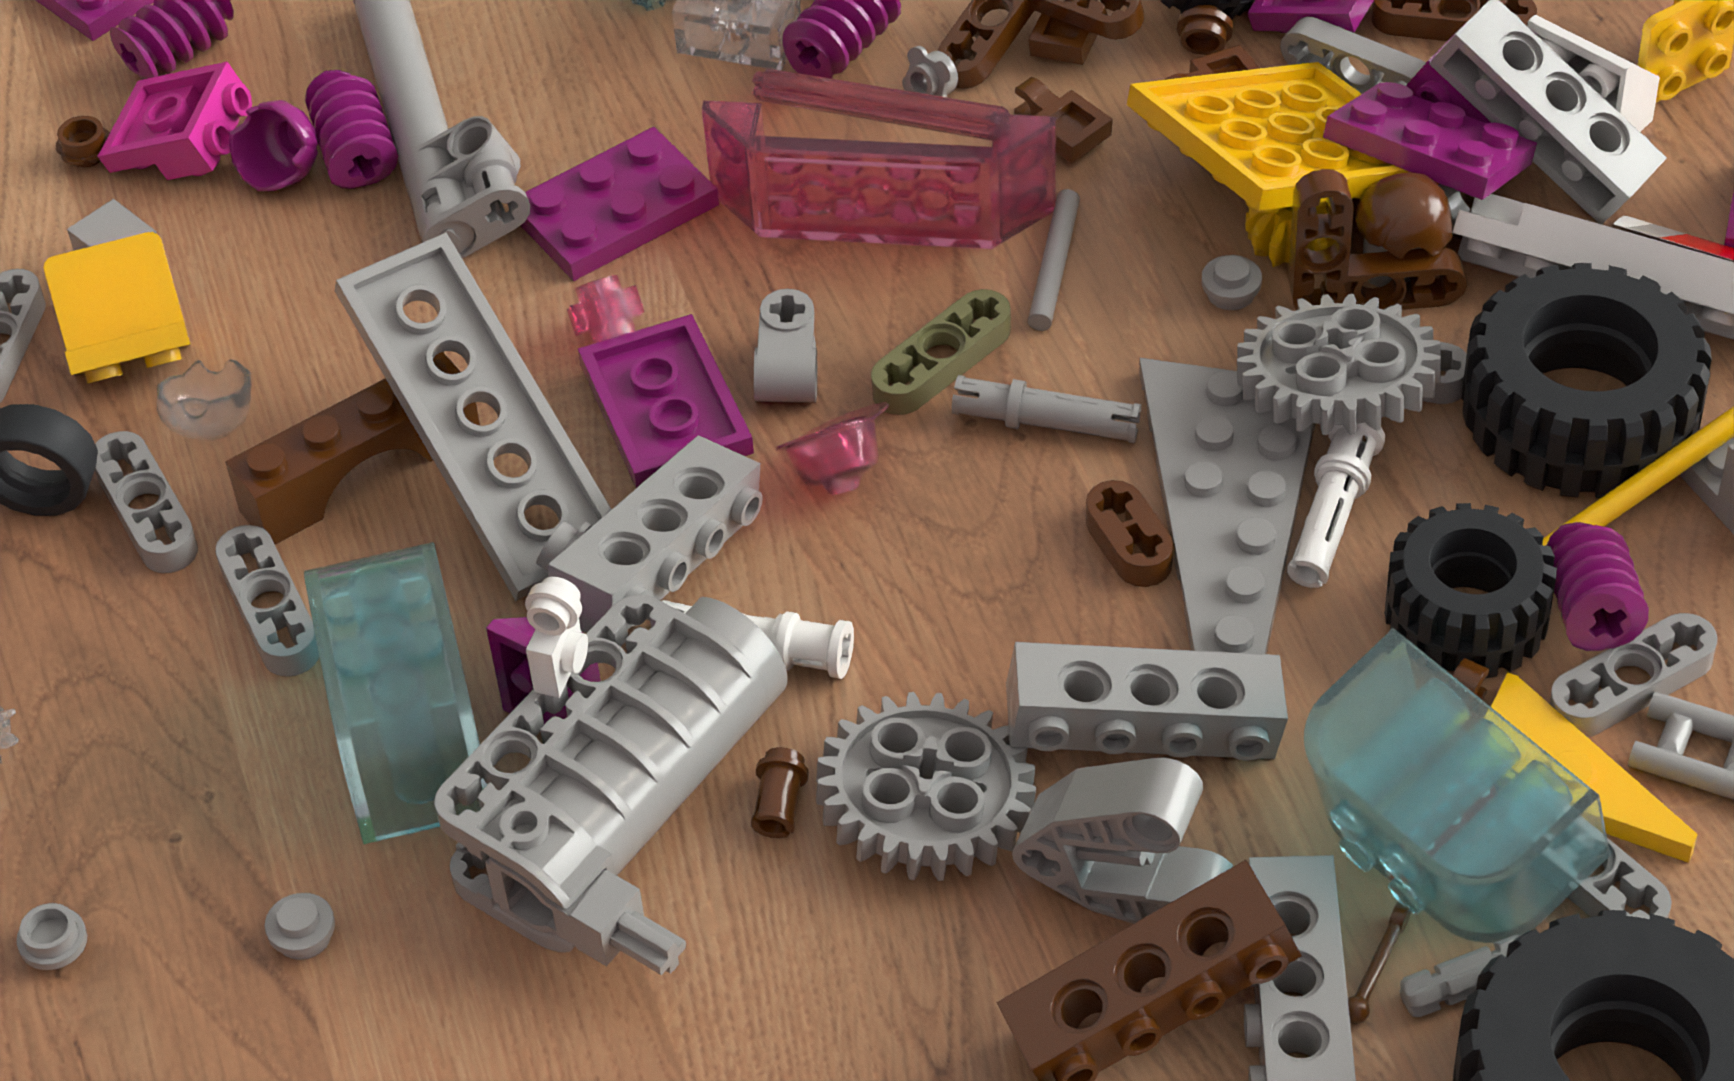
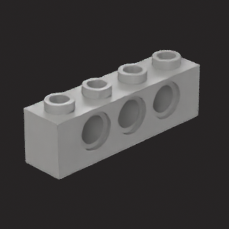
(1532, 89)
(662, 529)
(1145, 701)
(1318, 1021)

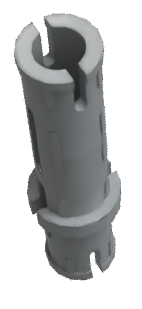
(1045, 408)

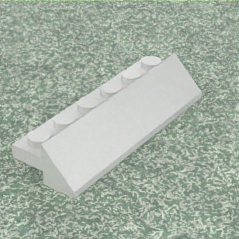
(1527, 237)

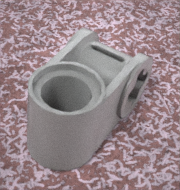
(786, 349)

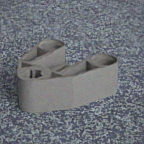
(1115, 837)

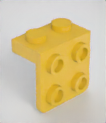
(1687, 43)
(116, 306)

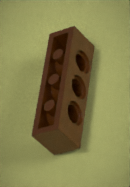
(1164, 945)

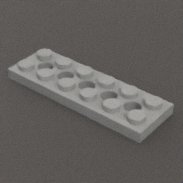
(494, 376)

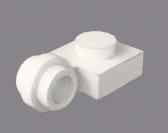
(557, 642)

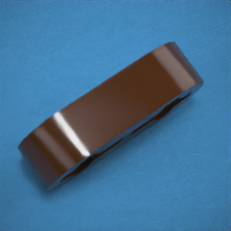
(1139, 528)

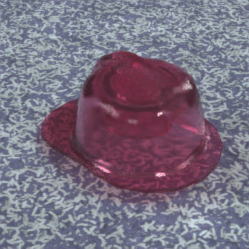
(837, 450)

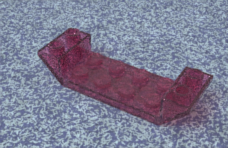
(879, 187)

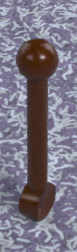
(1358, 1005)

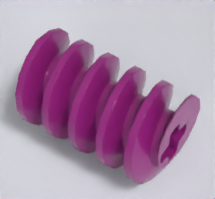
(169, 29)
(835, 33)
(350, 129)
(1597, 587)

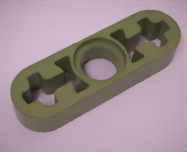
(935, 374)

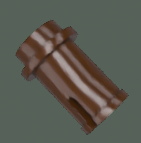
(780, 778)

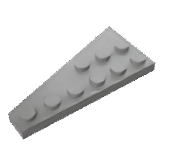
(1227, 499)

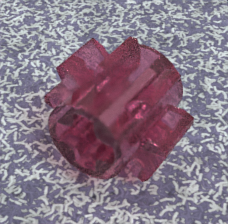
(605, 309)

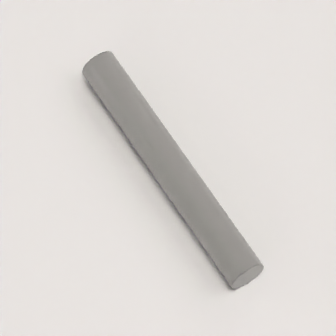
(1053, 260)

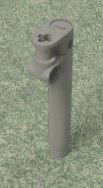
(452, 173)

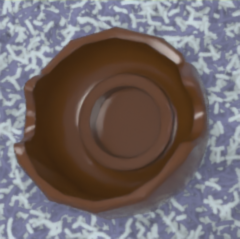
(1405, 214)

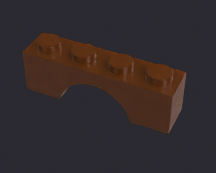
(292, 475)

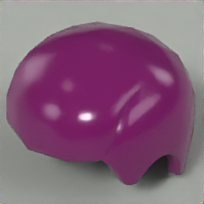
(273, 146)

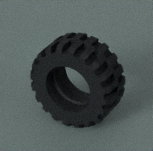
(1592, 323)

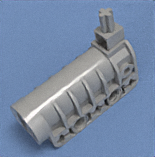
(606, 776)

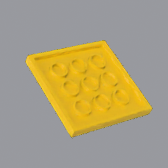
(1259, 129)

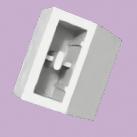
(1620, 82)

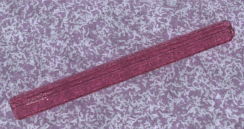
(882, 104)

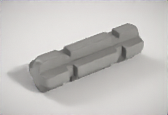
(1451, 982)

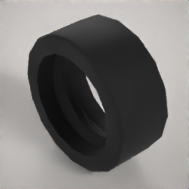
(54, 438)

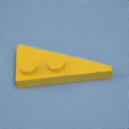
(1626, 805)

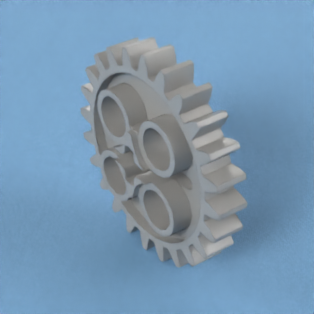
(1338, 364)
(925, 786)

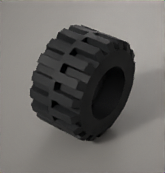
(1474, 552)

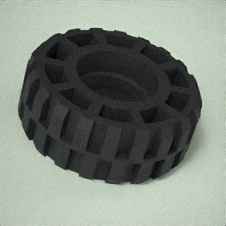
(1595, 984)

